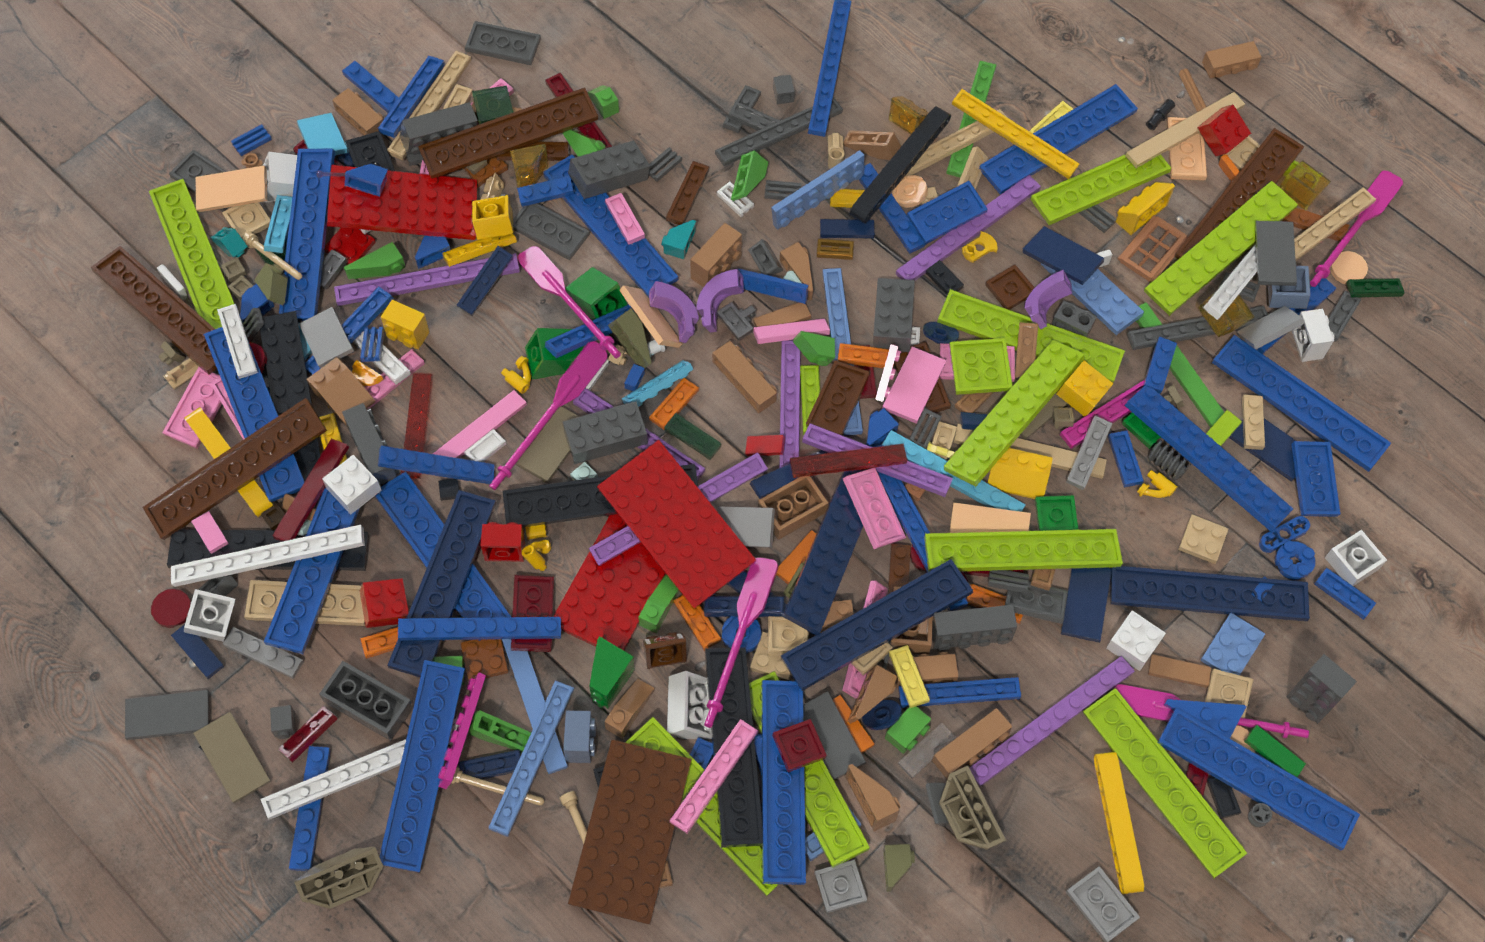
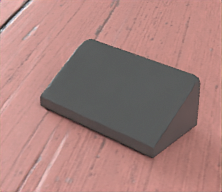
(765, 258)
(219, 585)
(934, 793)

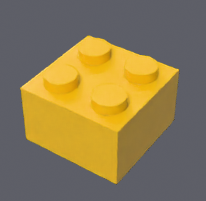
(492, 217)
(405, 324)
(1084, 388)

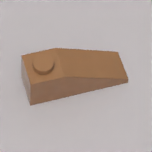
(875, 144)
(796, 259)
(875, 688)
(628, 708)

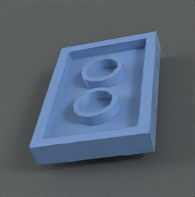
(1233, 645)

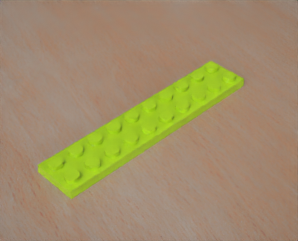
(1218, 249)
(192, 250)
(995, 322)
(1014, 413)
(1024, 550)
(1165, 783)
(824, 804)
(748, 858)

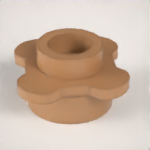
(249, 158)

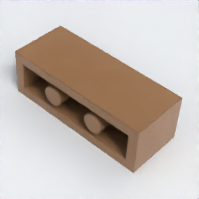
(1231, 59)
(357, 112)
(935, 669)

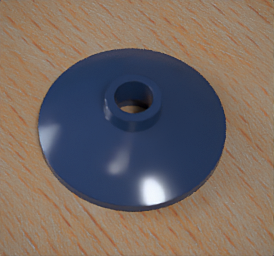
(940, 333)
(882, 715)

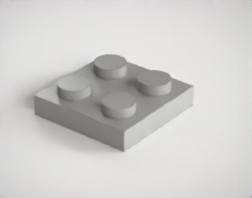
(840, 886)

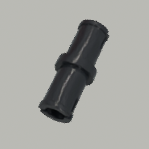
(1160, 114)

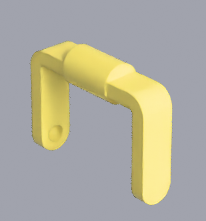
(939, 450)

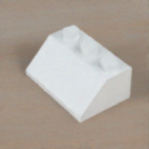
(687, 706)

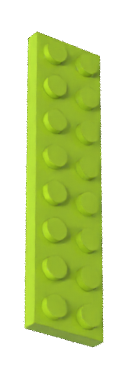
(1095, 187)

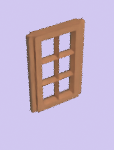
(1145, 233)

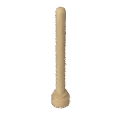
(252, 242)
(460, 777)
(569, 800)

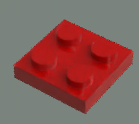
(350, 244)

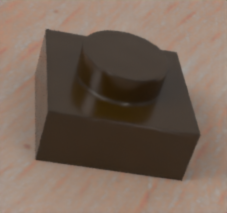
(273, 516)

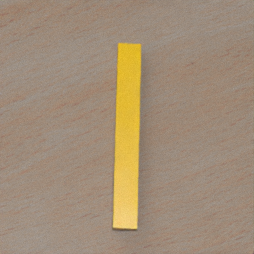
(1015, 134)

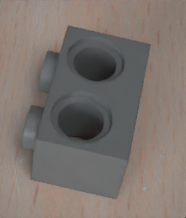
(1075, 318)

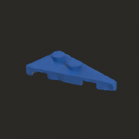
(1217, 716)

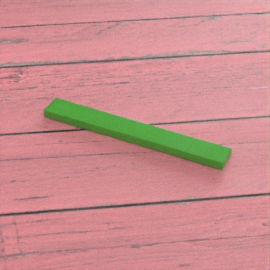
(979, 90)
(1186, 374)

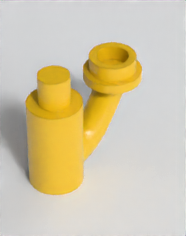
(515, 380)
(1165, 486)
(531, 554)

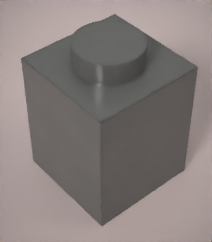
(783, 89)
(282, 721)

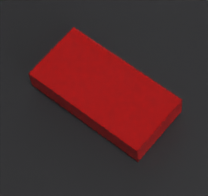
(765, 445)

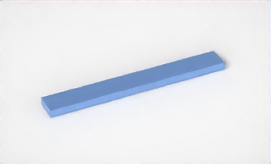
(534, 702)
(531, 759)

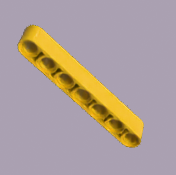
(216, 446)
(1118, 823)

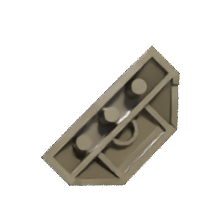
(969, 812)
(340, 878)

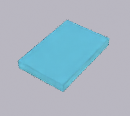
(322, 132)

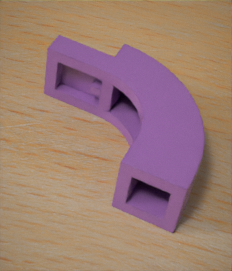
(714, 293)
(1045, 295)
(677, 304)

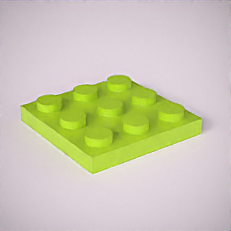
(980, 366)

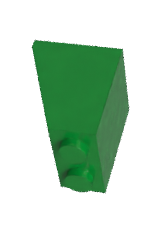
(596, 294)
(541, 361)
(609, 673)

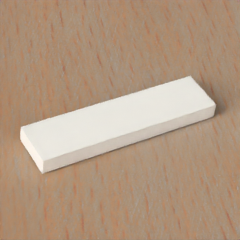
(237, 341)
(388, 364)

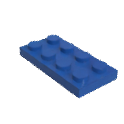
(947, 212)
(1315, 479)

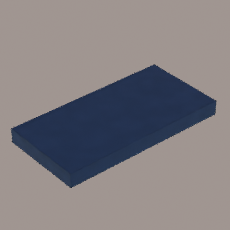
(1063, 254)
(1277, 449)
(1086, 603)

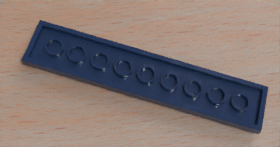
(825, 561)
(444, 577)
(1208, 593)
(876, 624)

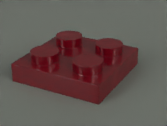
(799, 745)

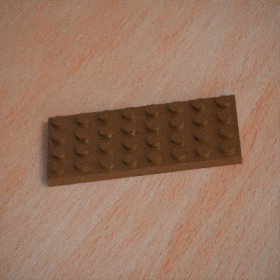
(630, 832)

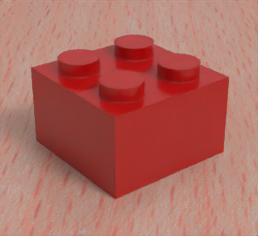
(1224, 130)
(502, 542)
(383, 602)

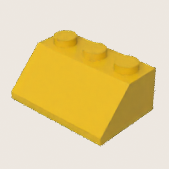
(1142, 208)
(1021, 473)

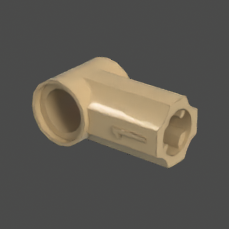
(835, 149)

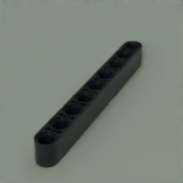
(900, 165)

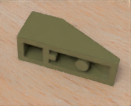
(631, 335)

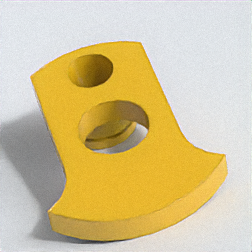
(986, 240)

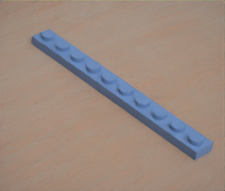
(839, 329)

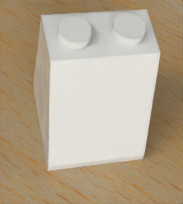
(280, 174)

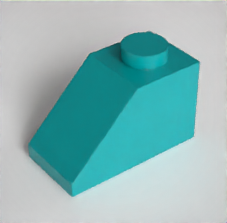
(679, 239)
(229, 242)

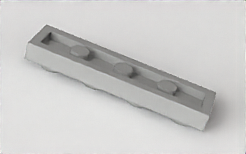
(1088, 452)
(264, 654)

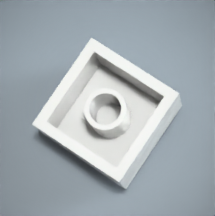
(1314, 336)
(351, 484)
(1355, 558)
(209, 615)
(1136, 640)

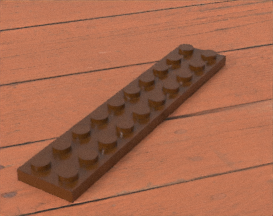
(508, 133)
(1264, 166)
(157, 305)
(234, 469)

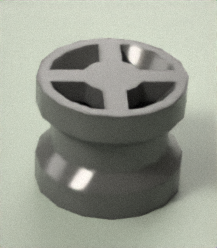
(1262, 811)

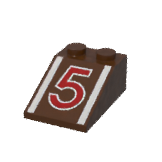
(665, 650)

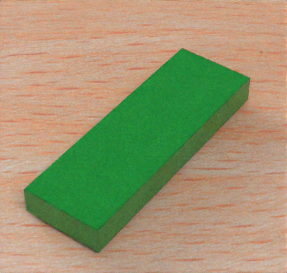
(1274, 751)

